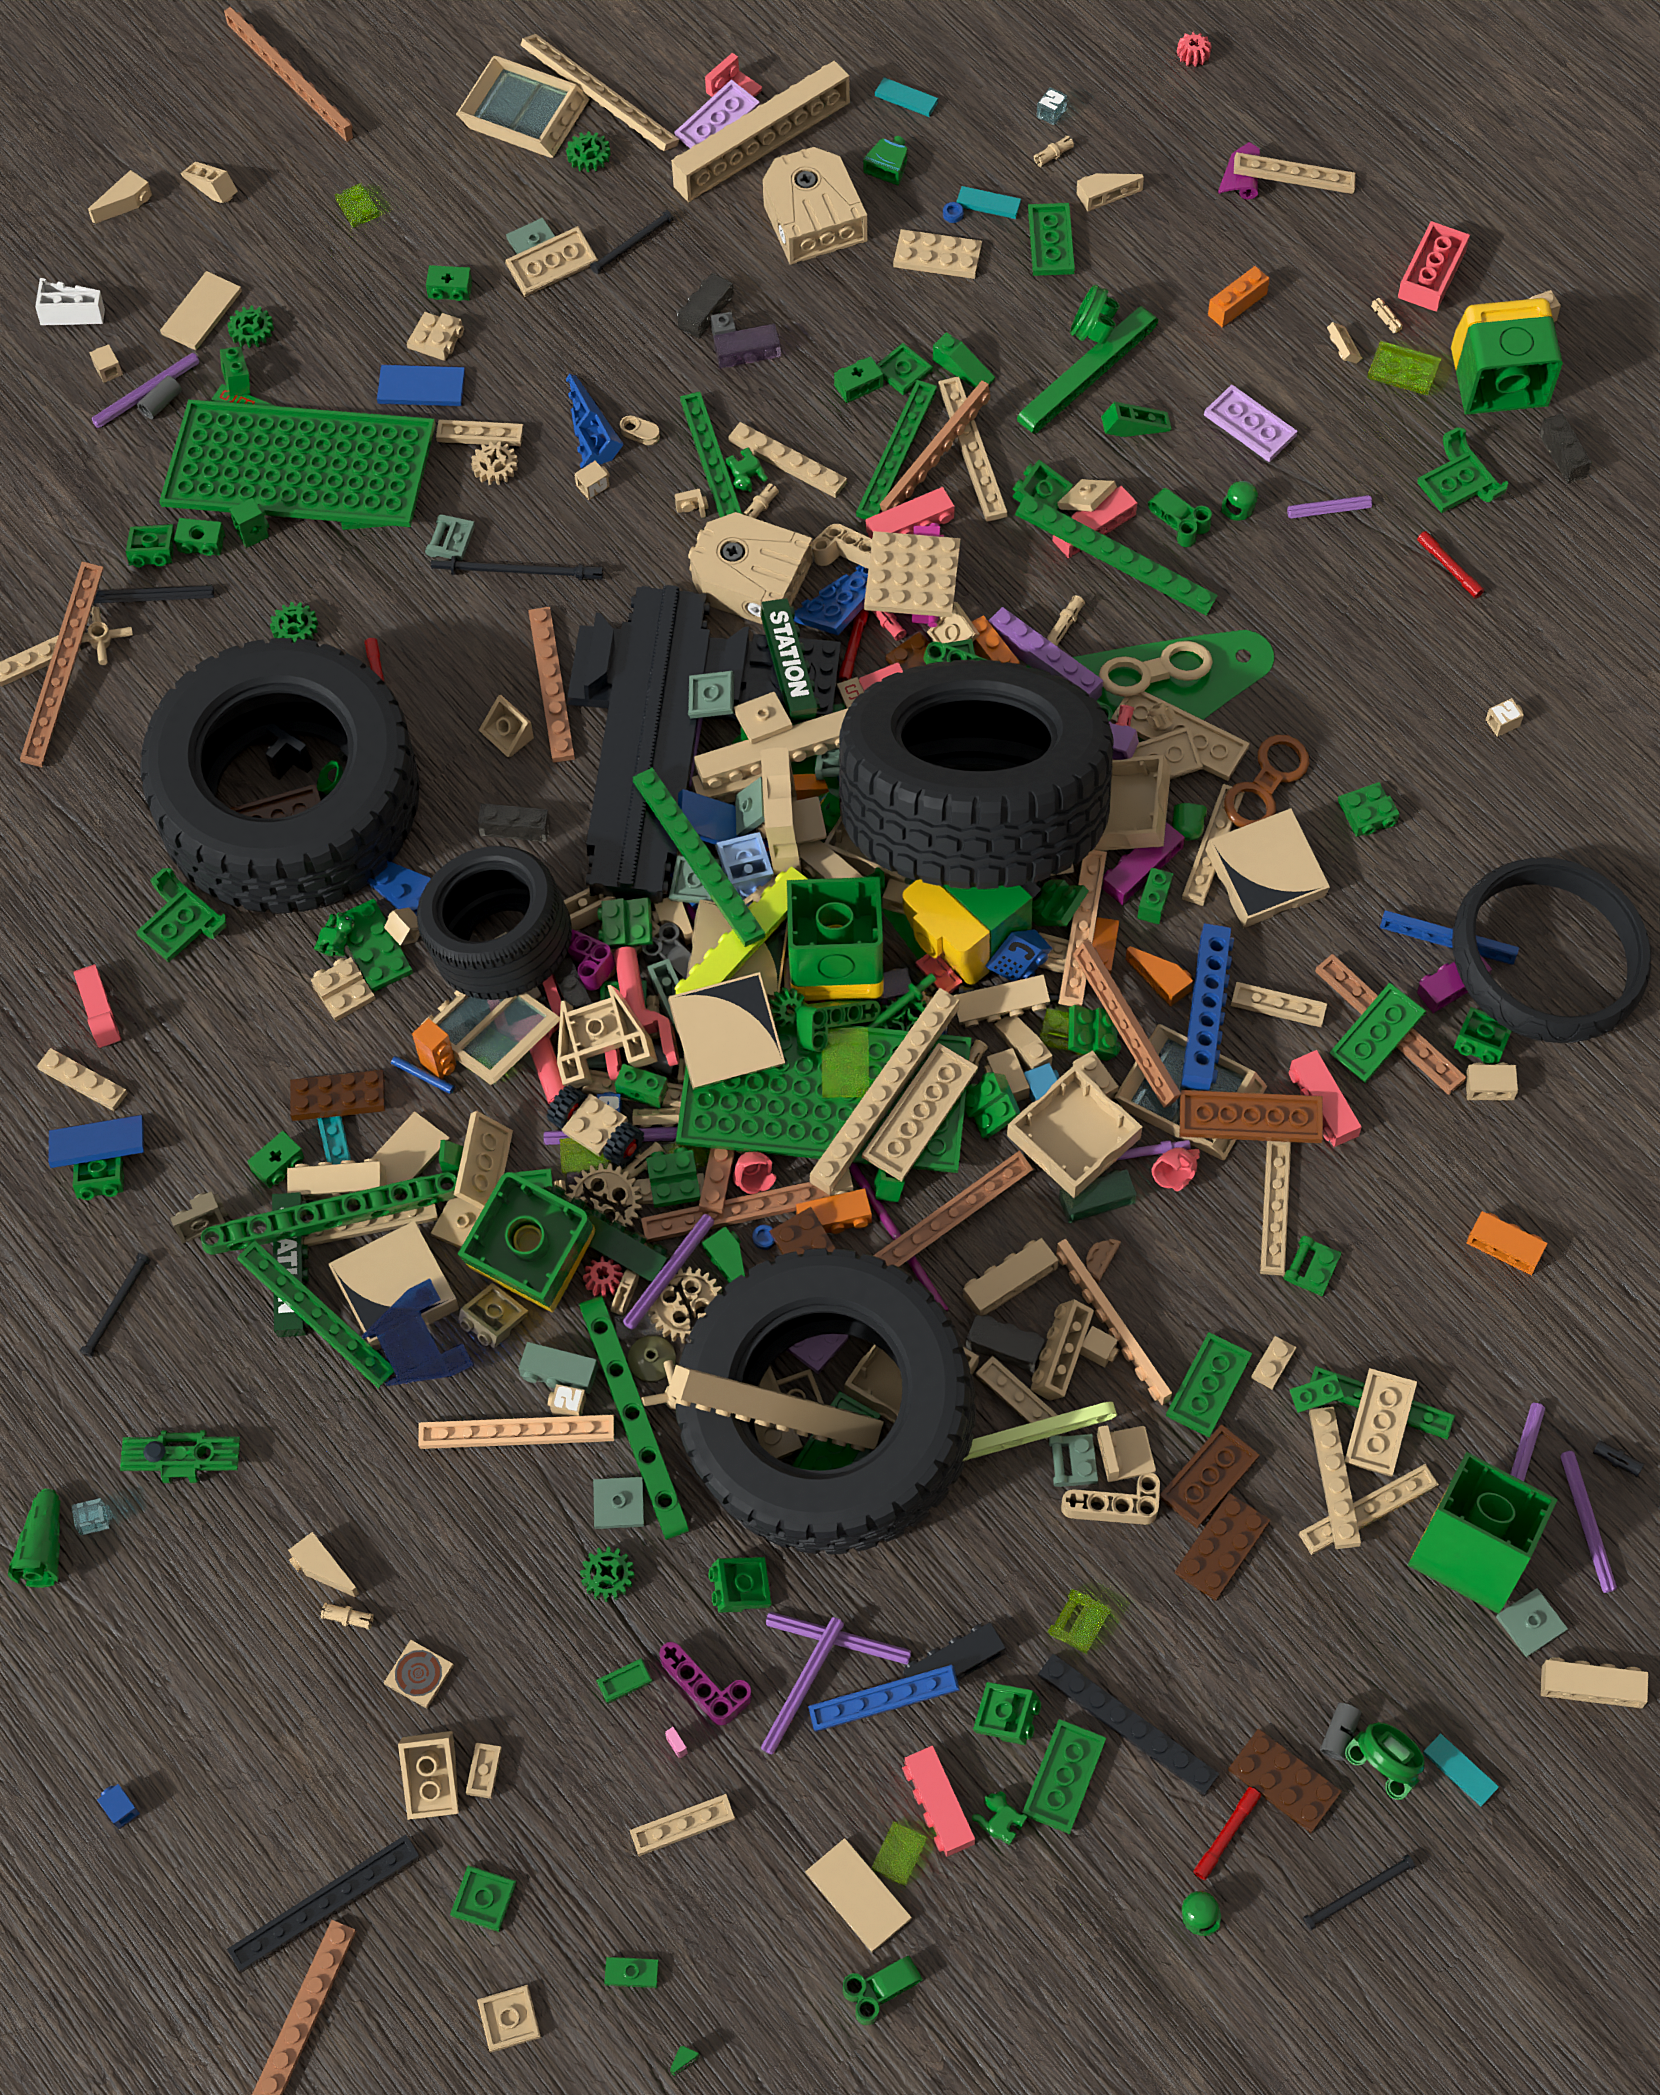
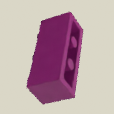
(1443, 986)

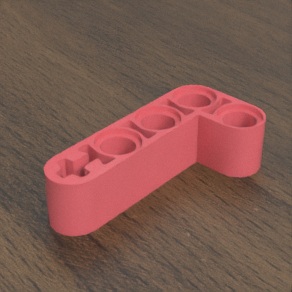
(97, 1006)

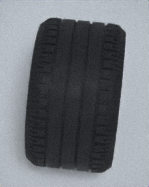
(477, 887)

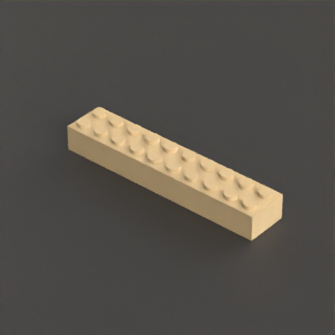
(760, 131)

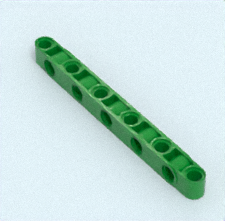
(329, 1213)
(639, 1429)

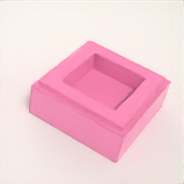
(676, 1742)

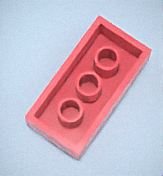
(1433, 266)

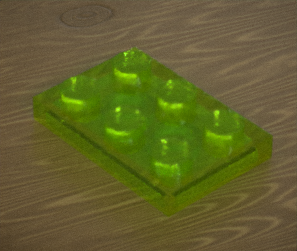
(1404, 368)
(845, 1063)

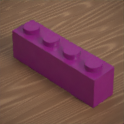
(1134, 868)

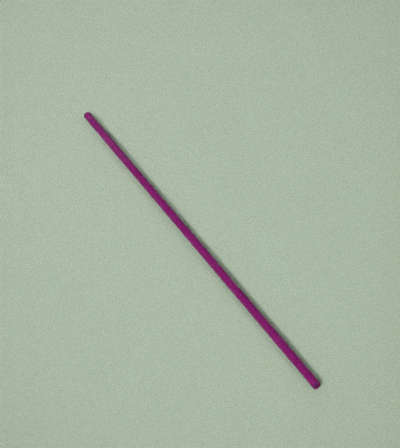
(876, 1204)

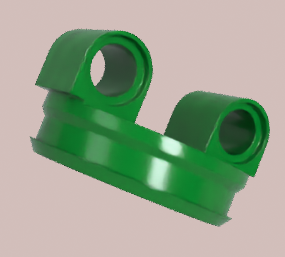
(1095, 316)
(1390, 1754)

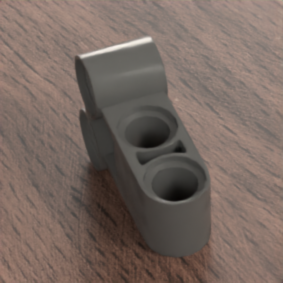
(668, 948)

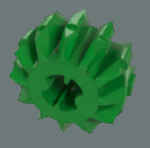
(779, 1011)

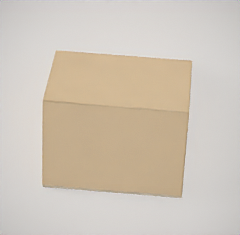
(506, 727)

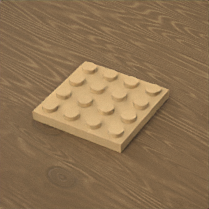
(912, 574)

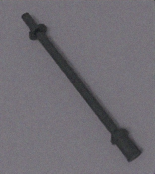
(581, 572)

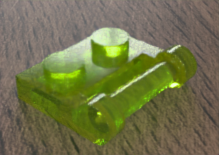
(1057, 1024)
(1086, 1625)

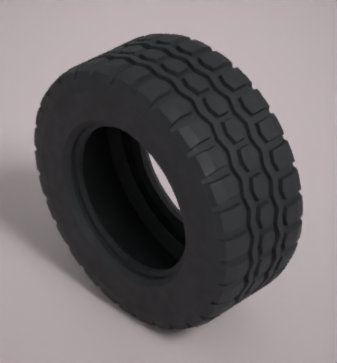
(975, 773)
(294, 857)
(895, 1482)

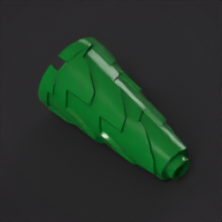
(38, 1546)

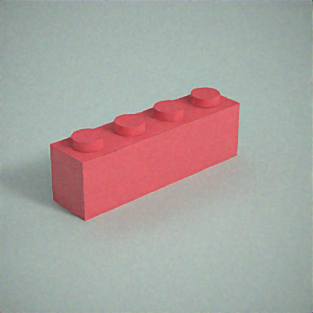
(921, 511)
(1107, 516)
(1315, 1080)
(939, 1801)

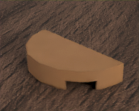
(1100, 1257)

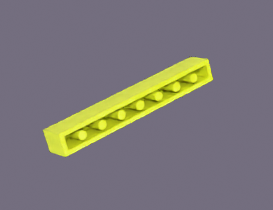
(730, 954)

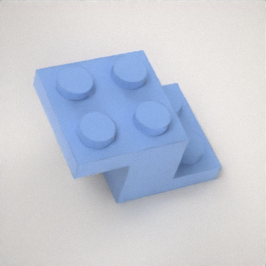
(745, 863)

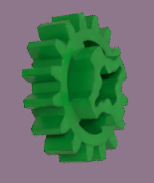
(588, 151)
(248, 326)
(294, 622)
(599, 1582)

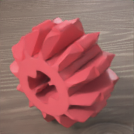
(1194, 49)
(599, 1269)

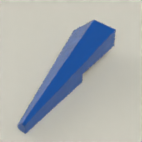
(595, 434)

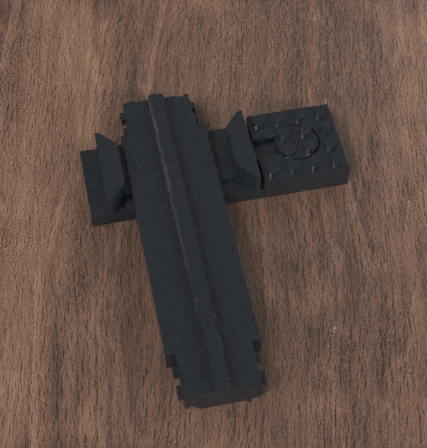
(645, 686)

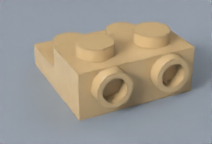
(436, 335)
(342, 988)

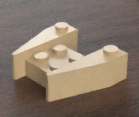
(596, 1031)

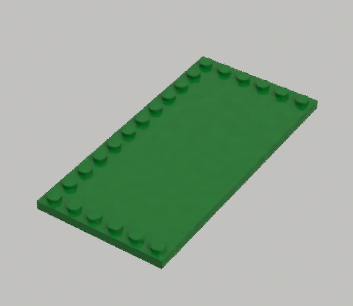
(299, 462)
(785, 1111)

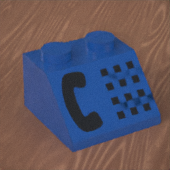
(1020, 955)

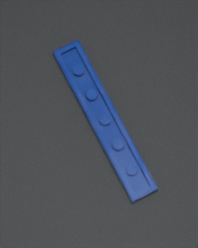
(1443, 936)
(884, 1698)

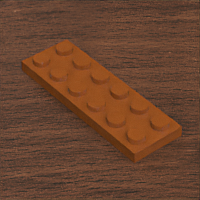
(1251, 1116)

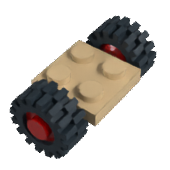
(595, 1125)

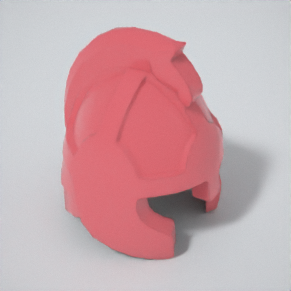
(1176, 1168)
(753, 1172)

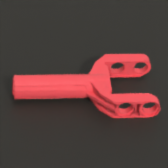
(632, 991)
(543, 1052)

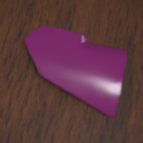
(1245, 184)

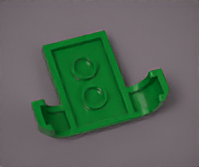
(1460, 477)
(180, 919)

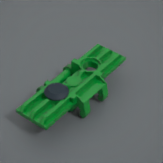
(179, 1461)

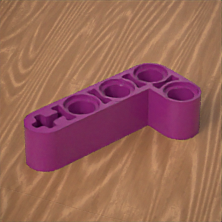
(594, 959)
(700, 1681)

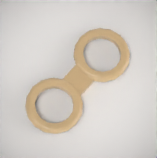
(1156, 669)

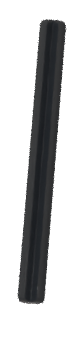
(154, 594)

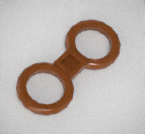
(1267, 779)

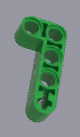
(816, 1018)

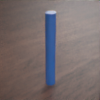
(423, 1075)

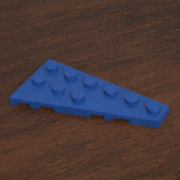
(835, 604)
(400, 886)

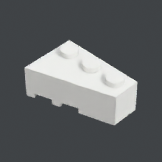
(68, 305)

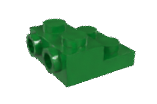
(1042, 484)
(150, 545)
(1368, 809)
(1057, 903)
(625, 922)
(1092, 1032)
(1482, 1037)
(991, 1103)
(673, 1177)
(98, 1178)
(740, 1584)
(1007, 1713)

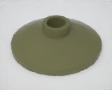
(650, 1369)

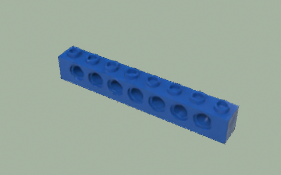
(1212, 954)

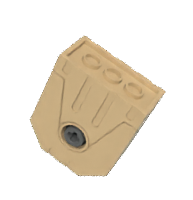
(813, 204)
(747, 563)

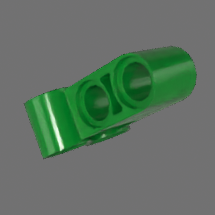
(1181, 516)
(881, 1987)

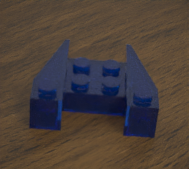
(410, 1342)

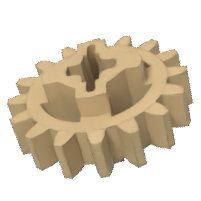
(496, 462)

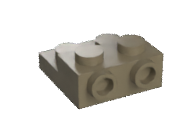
(205, 1212)
(491, 1315)

